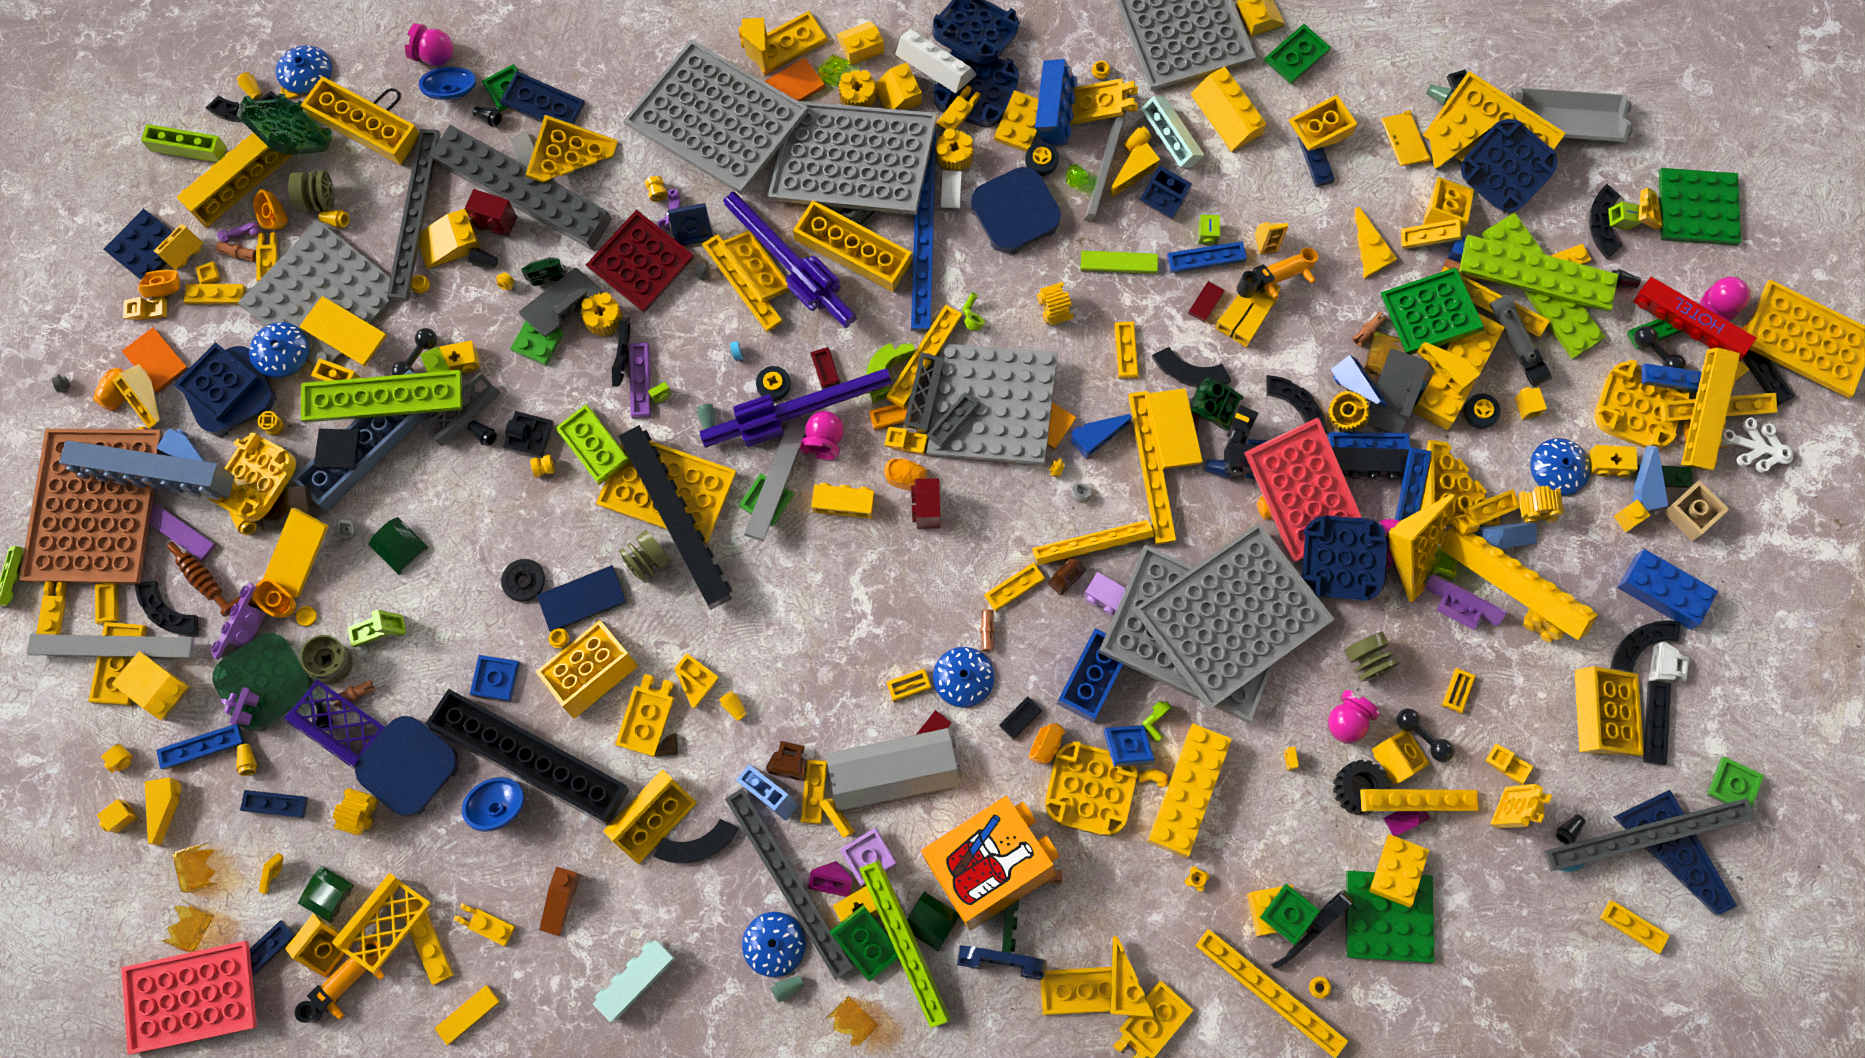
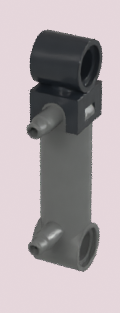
(1527, 354)

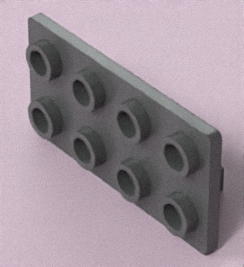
(559, 302)
(1399, 387)

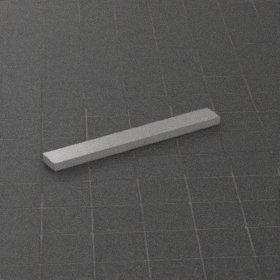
(1104, 167)
(777, 478)
(110, 646)

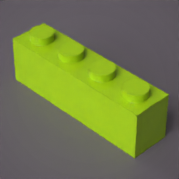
(183, 143)

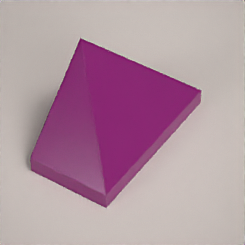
(1405, 820)
(830, 879)

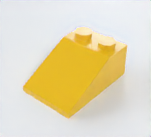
(1324, 124)
(1448, 203)
(448, 239)
(151, 686)

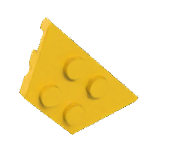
(1456, 132)

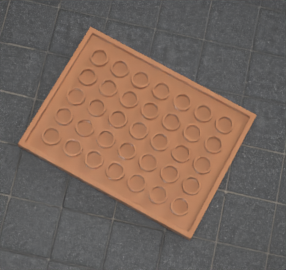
(88, 526)

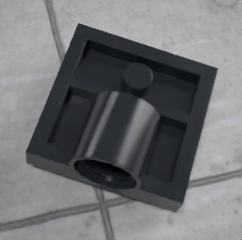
(528, 434)

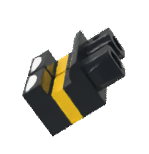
(1241, 425)

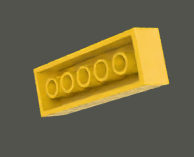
(361, 120)
(230, 179)
(852, 246)
(1438, 400)
(1189, 791)

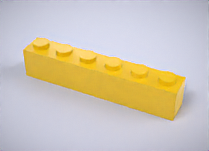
(1710, 409)

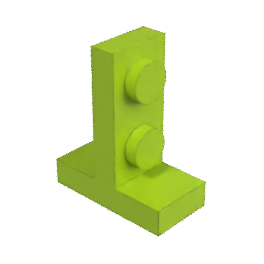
(379, 626)

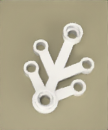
(1758, 445)

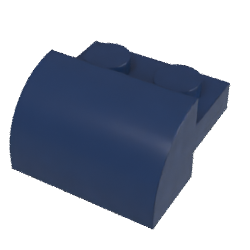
(1166, 192)

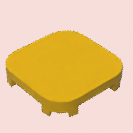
(1633, 409)
(259, 479)
(1089, 790)

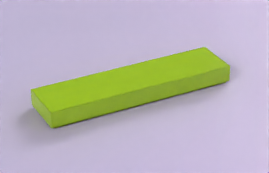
(1119, 262)

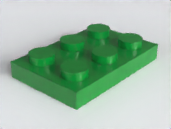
(1297, 54)
(865, 943)

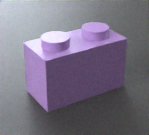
(1104, 593)

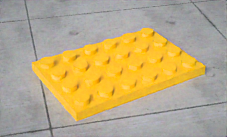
(1492, 102)
(1808, 338)
(698, 481)

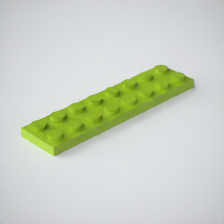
(1538, 273)
(1568, 320)
(381, 396)

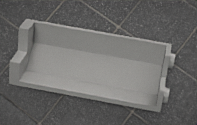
(1580, 113)
(893, 769)

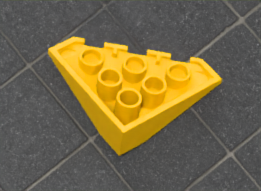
(565, 148)
(1449, 477)
(1416, 542)

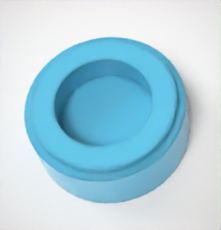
(736, 351)

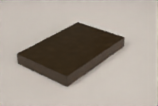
(290, 497)

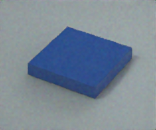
(494, 678)
(1129, 746)

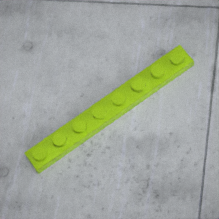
(905, 944)

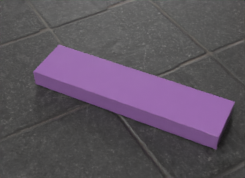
(639, 380)
(180, 533)

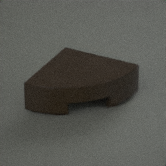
(668, 746)

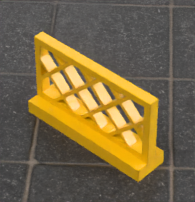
(366, 915)

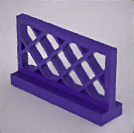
(324, 739)

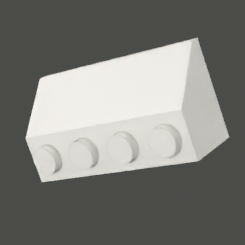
(934, 61)

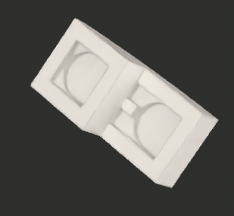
(951, 189)

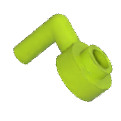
(973, 321)
(1160, 710)

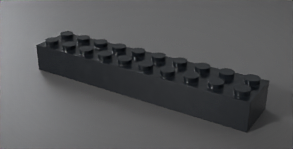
(527, 757)

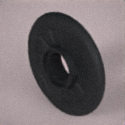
(525, 592)

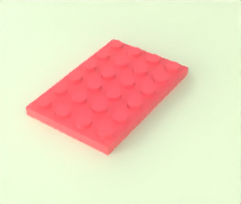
(1300, 482)
(188, 997)

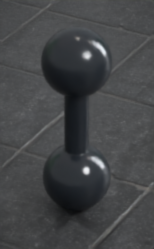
(1647, 338)
(424, 339)
(1441, 749)

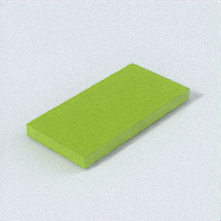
(592, 444)

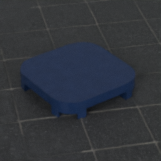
(975, 29)
(995, 84)
(1509, 165)
(1015, 209)
(251, 405)
(1345, 557)
(406, 766)
(1030, 966)

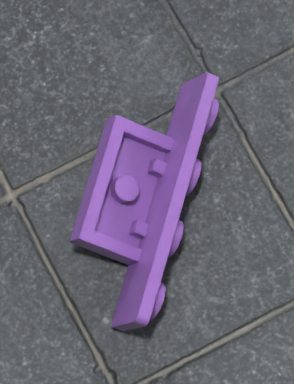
(1462, 604)
(242, 623)

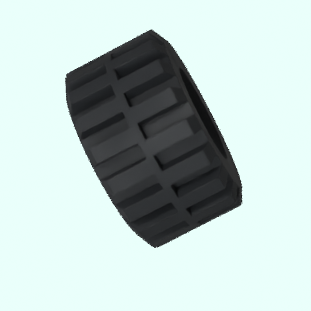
(1343, 783)

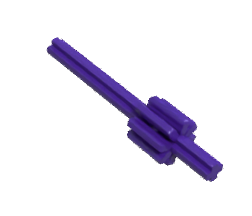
(809, 278)
(761, 419)

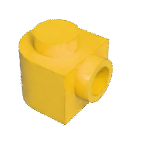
(117, 758)

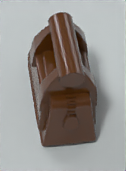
(1066, 576)
(786, 764)

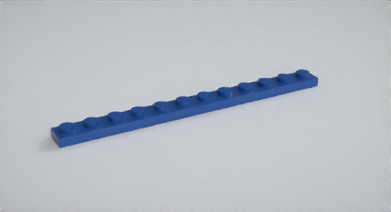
(924, 250)

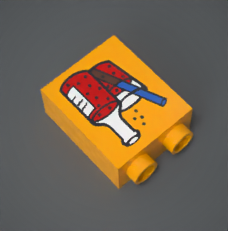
(991, 861)

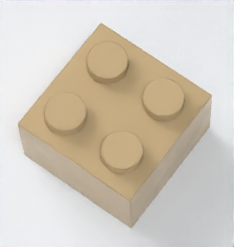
(1695, 510)

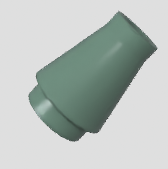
(1439, 93)
(706, 415)
(786, 988)

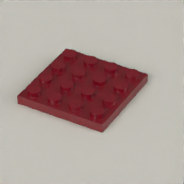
(640, 261)

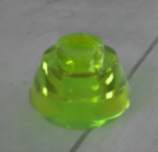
(1076, 176)

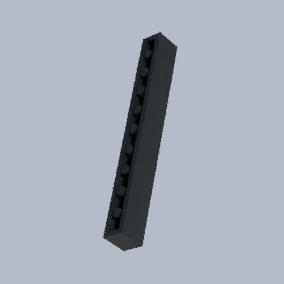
(1353, 461)
(675, 517)

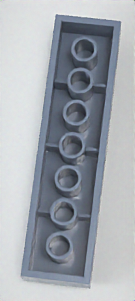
(376, 440)
(147, 470)

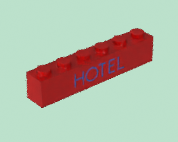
(1692, 318)

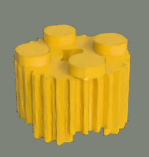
(857, 89)
(954, 150)
(1055, 304)
(600, 305)
(1343, 402)
(1541, 504)
(1542, 626)
(354, 812)

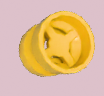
(656, 189)
(271, 423)
(542, 466)

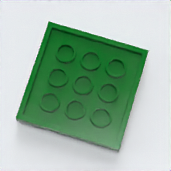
(1699, 206)
(1432, 311)
(1385, 928)

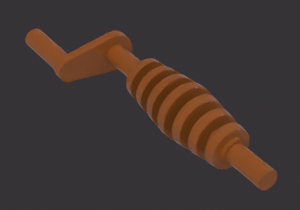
(202, 580)

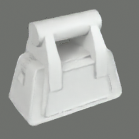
(1665, 664)

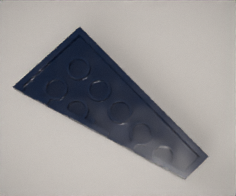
(1683, 856)

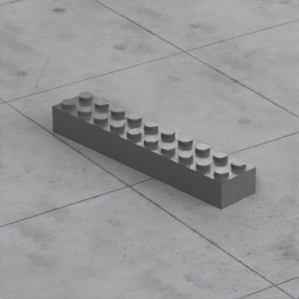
(506, 179)

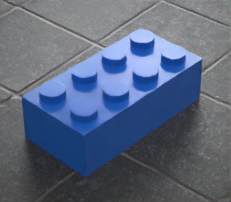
(1055, 102)
(1667, 589)
(1090, 680)

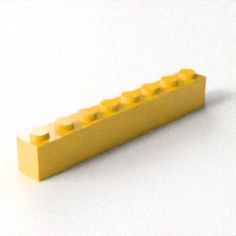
(1520, 582)

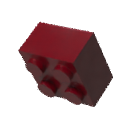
(491, 213)
(927, 499)

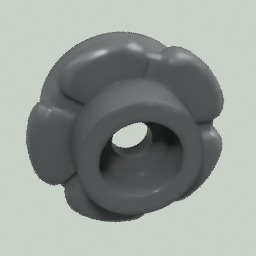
(702, 270)
(60, 383)

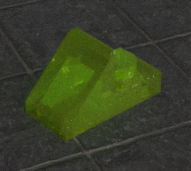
(831, 69)
(1444, 565)

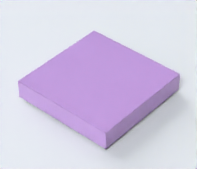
(866, 850)

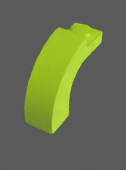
(886, 358)

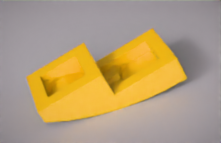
(144, 309)
(906, 441)
(1508, 764)

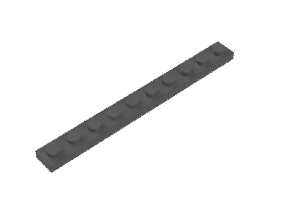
(413, 216)
(1649, 834)
(789, 884)

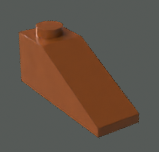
(559, 900)

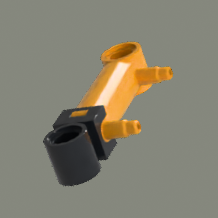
(1263, 277)
(326, 996)

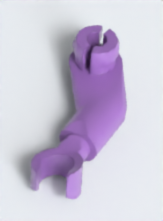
(674, 202)
(252, 227)

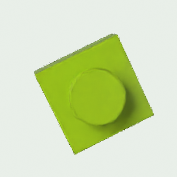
(660, 393)

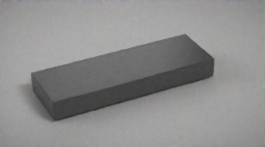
(953, 420)

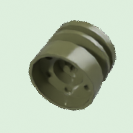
(311, 191)
(645, 556)
(318, 651)
(1371, 655)

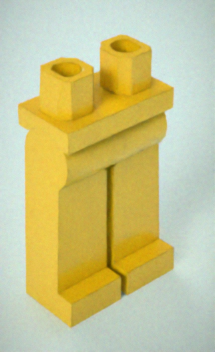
(1261, 306)

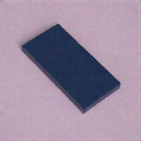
(540, 99)
(581, 598)

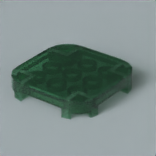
(284, 126)
(270, 671)

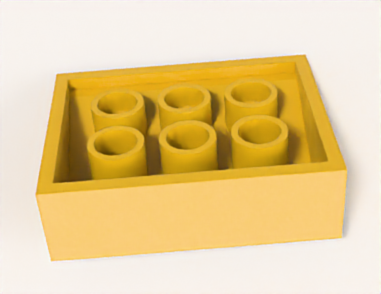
(586, 669)
(1608, 712)

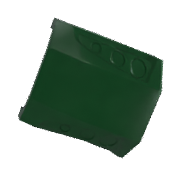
(548, 267)
(1215, 402)
(397, 544)
(325, 893)
(932, 921)

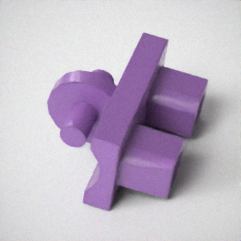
(238, 716)

